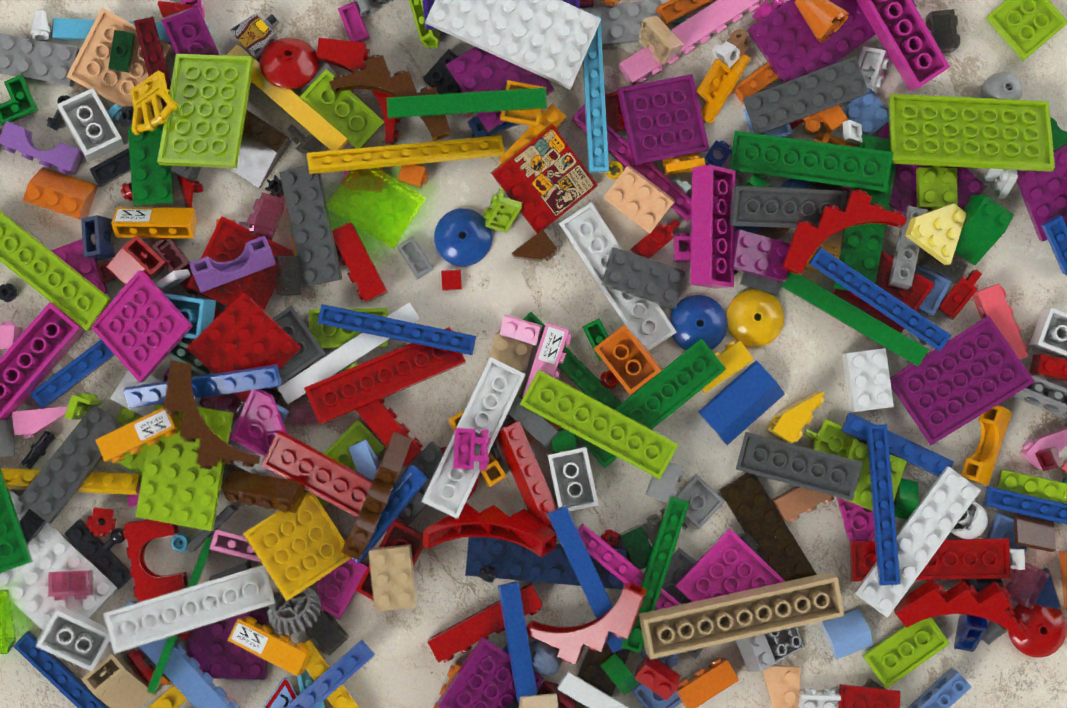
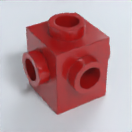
(101, 514)

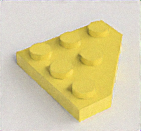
(938, 231)

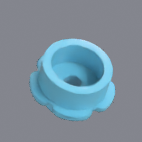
(115, 112)
(175, 542)

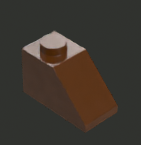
(536, 248)

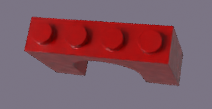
(147, 583)

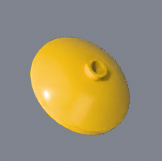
(742, 322)

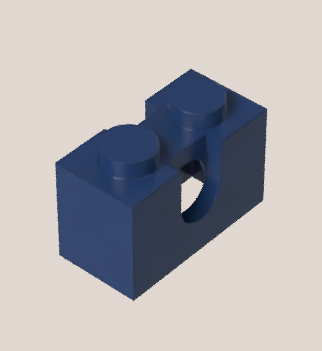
(102, 229)

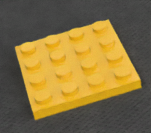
(298, 546)

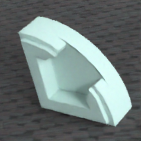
(683, 185)

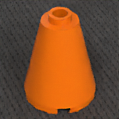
(822, 17)

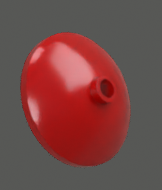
(292, 70)
(1038, 643)

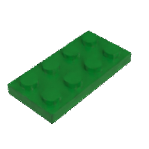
(150, 181)

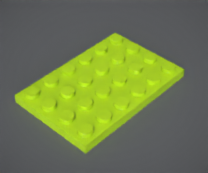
(210, 112)
(175, 486)

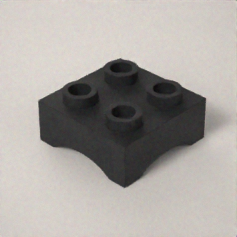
(440, 76)

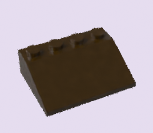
(259, 149)

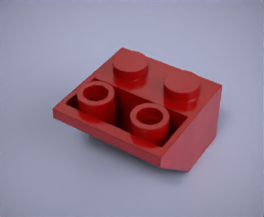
(133, 257)

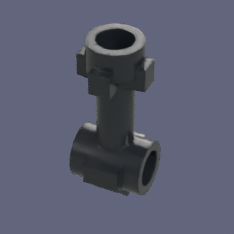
(54, 122)

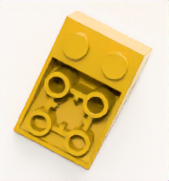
(790, 421)

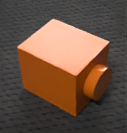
(413, 175)

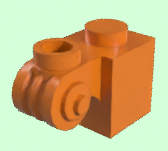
(829, 119)

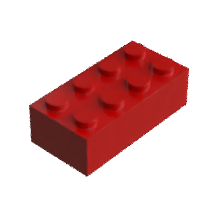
(397, 534)

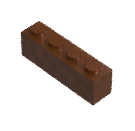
(263, 491)

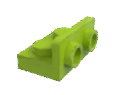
(501, 212)
(79, 405)

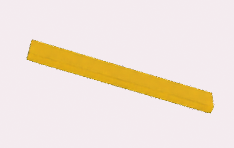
(295, 107)

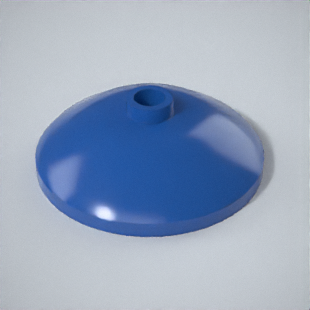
(467, 250)
(698, 308)

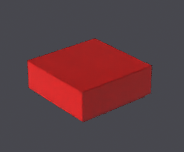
(451, 280)

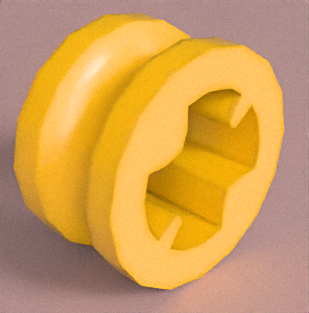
(619, 166)

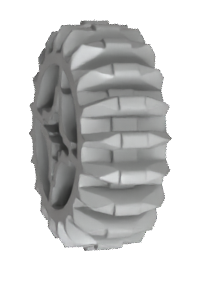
(287, 620)

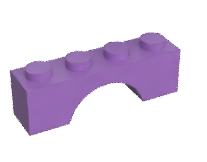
(20, 139)
(254, 258)

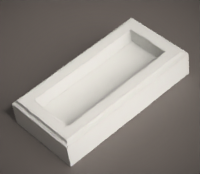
(172, 280)

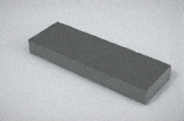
(532, 422)
(219, 521)

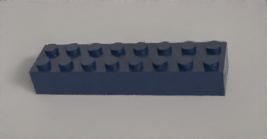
(522, 564)

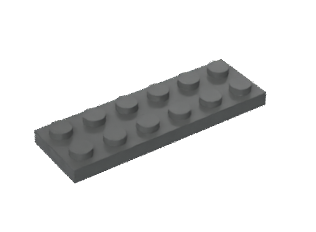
(805, 96)
(781, 205)
(310, 226)
(69, 465)
(799, 466)

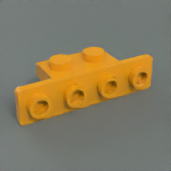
(718, 85)

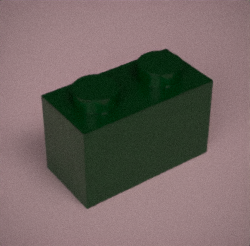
(637, 546)

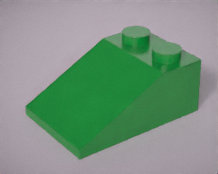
(982, 227)

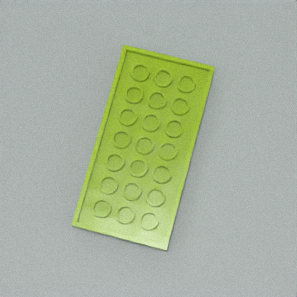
(970, 132)

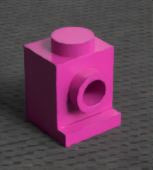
(681, 256)

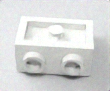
(873, 65)
(1003, 180)
(811, 699)

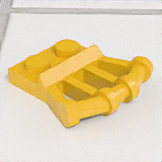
(147, 94)

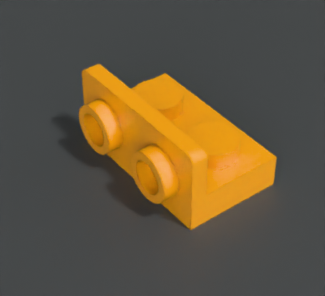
(682, 164)

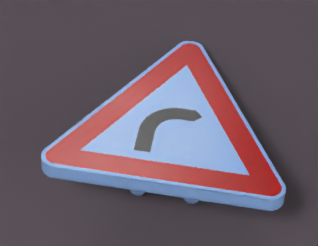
(281, 696)

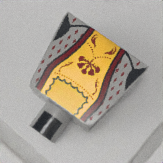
(255, 33)

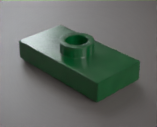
(121, 51)

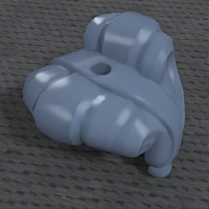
(544, 658)

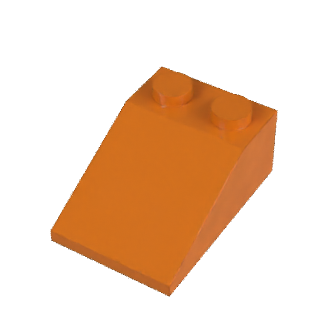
(628, 359)

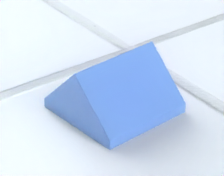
(848, 633)

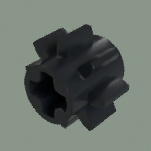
(273, 184)

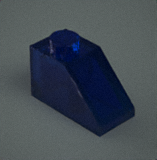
(969, 632)

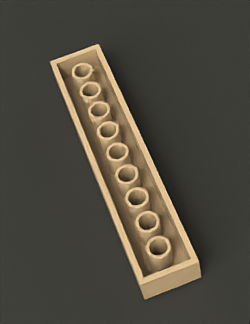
(741, 615)

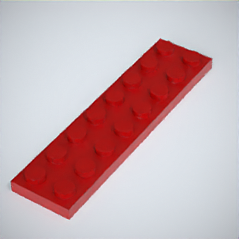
(379, 379)
(953, 560)

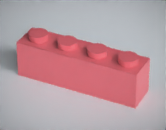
(992, 303)

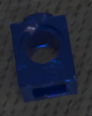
(722, 147)

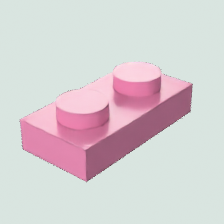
(520, 329)

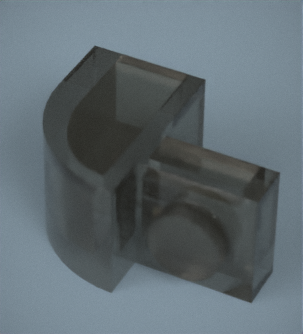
(307, 144)

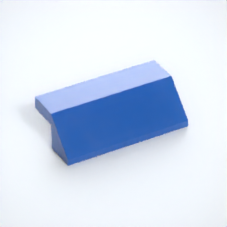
(741, 402)

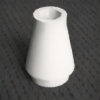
(40, 26)

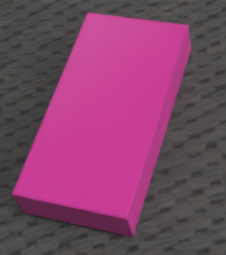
(353, 23)

